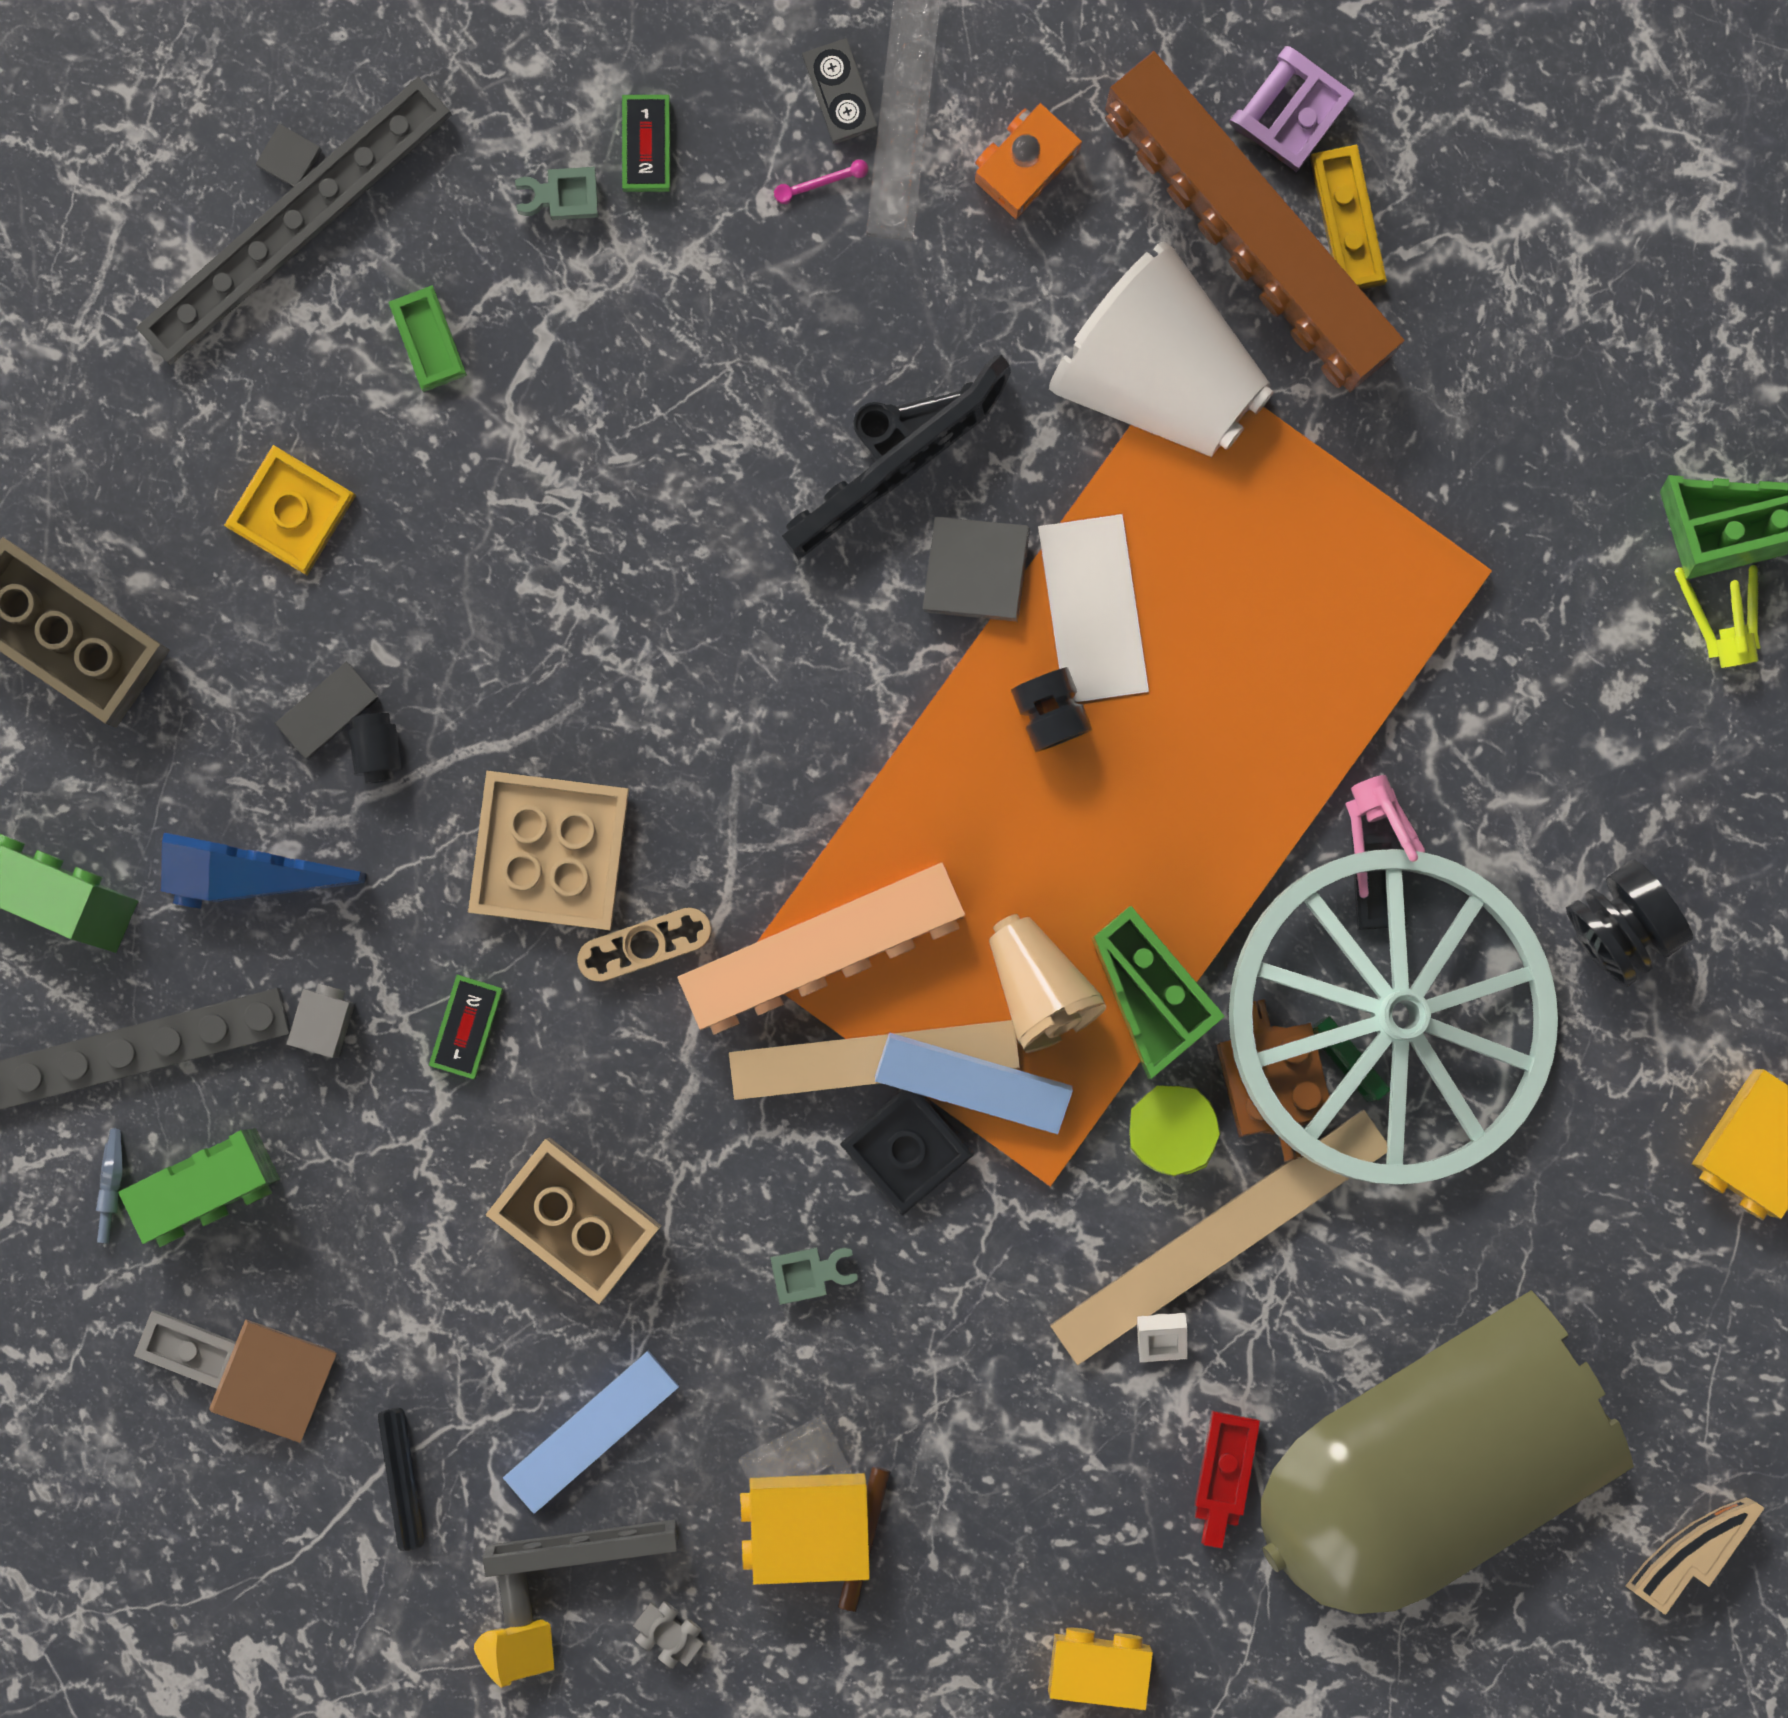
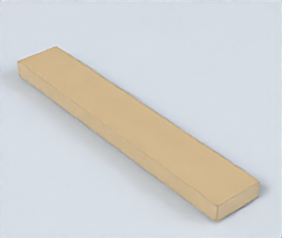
(856, 1059)

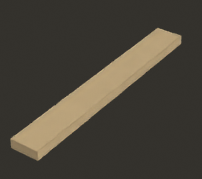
(1212, 1242)

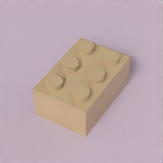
(573, 1220)

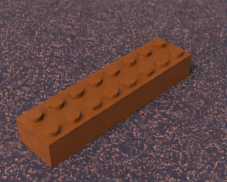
(1250, 223)

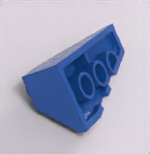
(218, 872)

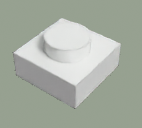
(1162, 1337)

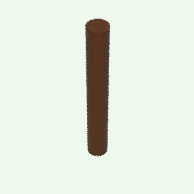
(875, 1495)

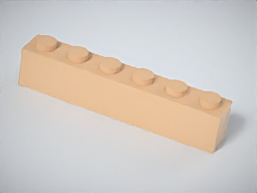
(821, 947)

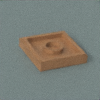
(272, 1381)

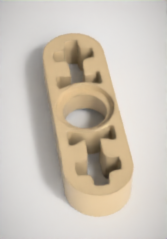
(614, 967)

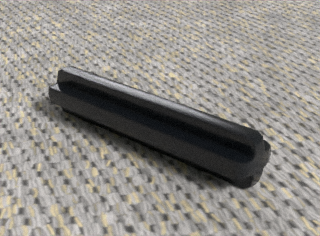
(401, 1479)

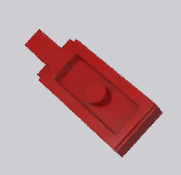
(1225, 1474)

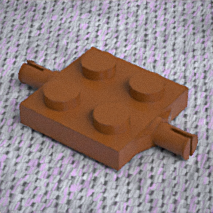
(1295, 1081)

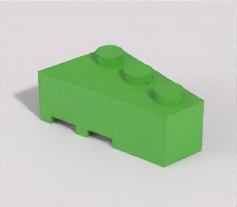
(1725, 522)
(62, 900)
(1153, 991)
(200, 1187)

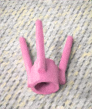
(1378, 801)

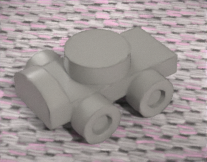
(661, 1628)

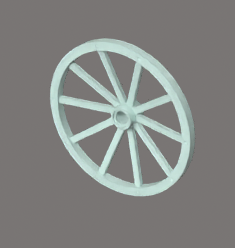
(1535, 970)

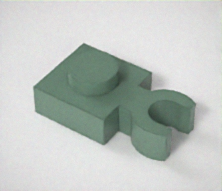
(569, 194)
(803, 1274)

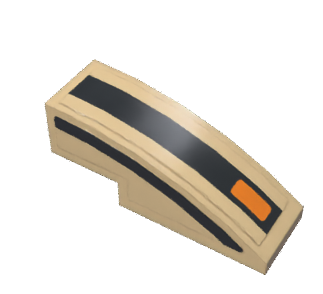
(1694, 1551)

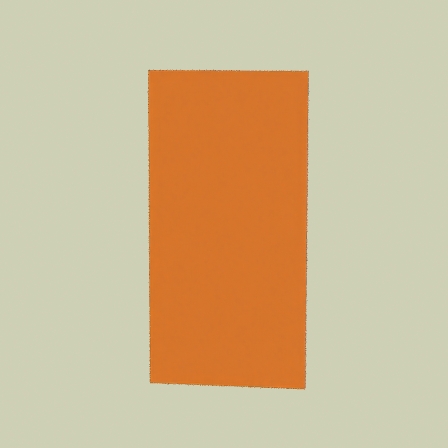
(1275, 642)

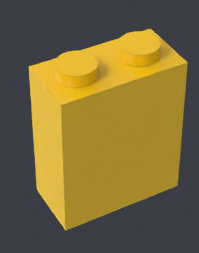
(1751, 1147)
(806, 1528)

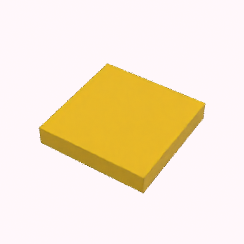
(290, 510)

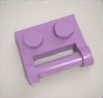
(1305, 116)

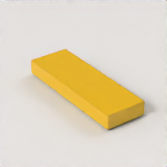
(1348, 215)

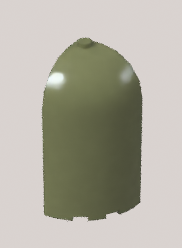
(1441, 1465)

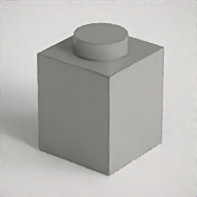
(321, 1021)

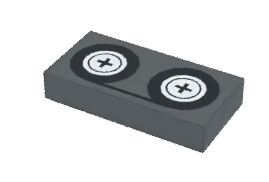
(839, 91)

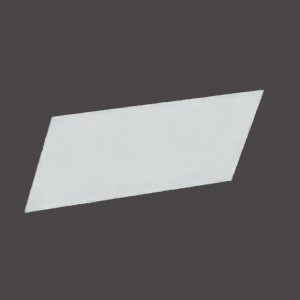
(1094, 606)

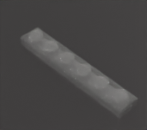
(903, 119)

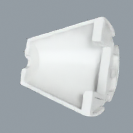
(1163, 359)

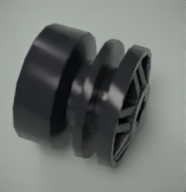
(1637, 917)

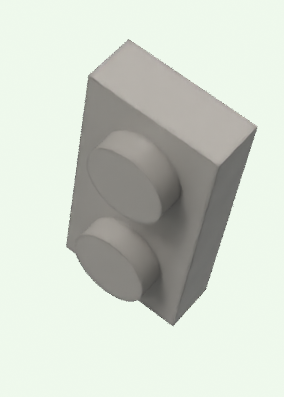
(184, 1348)

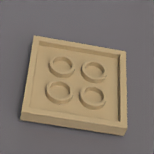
(548, 850)

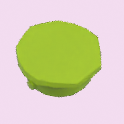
(1174, 1130)

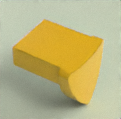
(516, 1652)

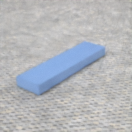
(973, 1083)
(591, 1432)

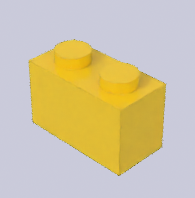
(1100, 1669)

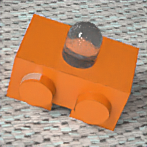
(1026, 160)

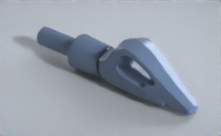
(109, 1183)

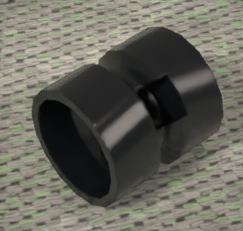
(1059, 724)

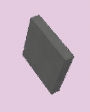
(976, 569)

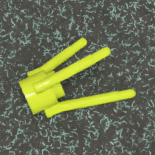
(1736, 644)

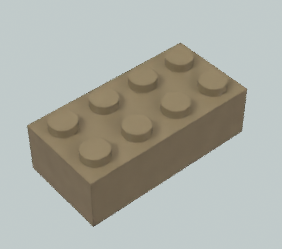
(72, 638)

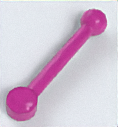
(785, 193)

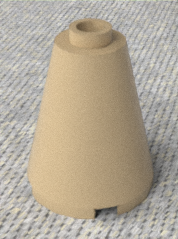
(1041, 985)

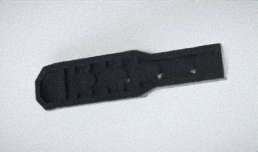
(914, 438)

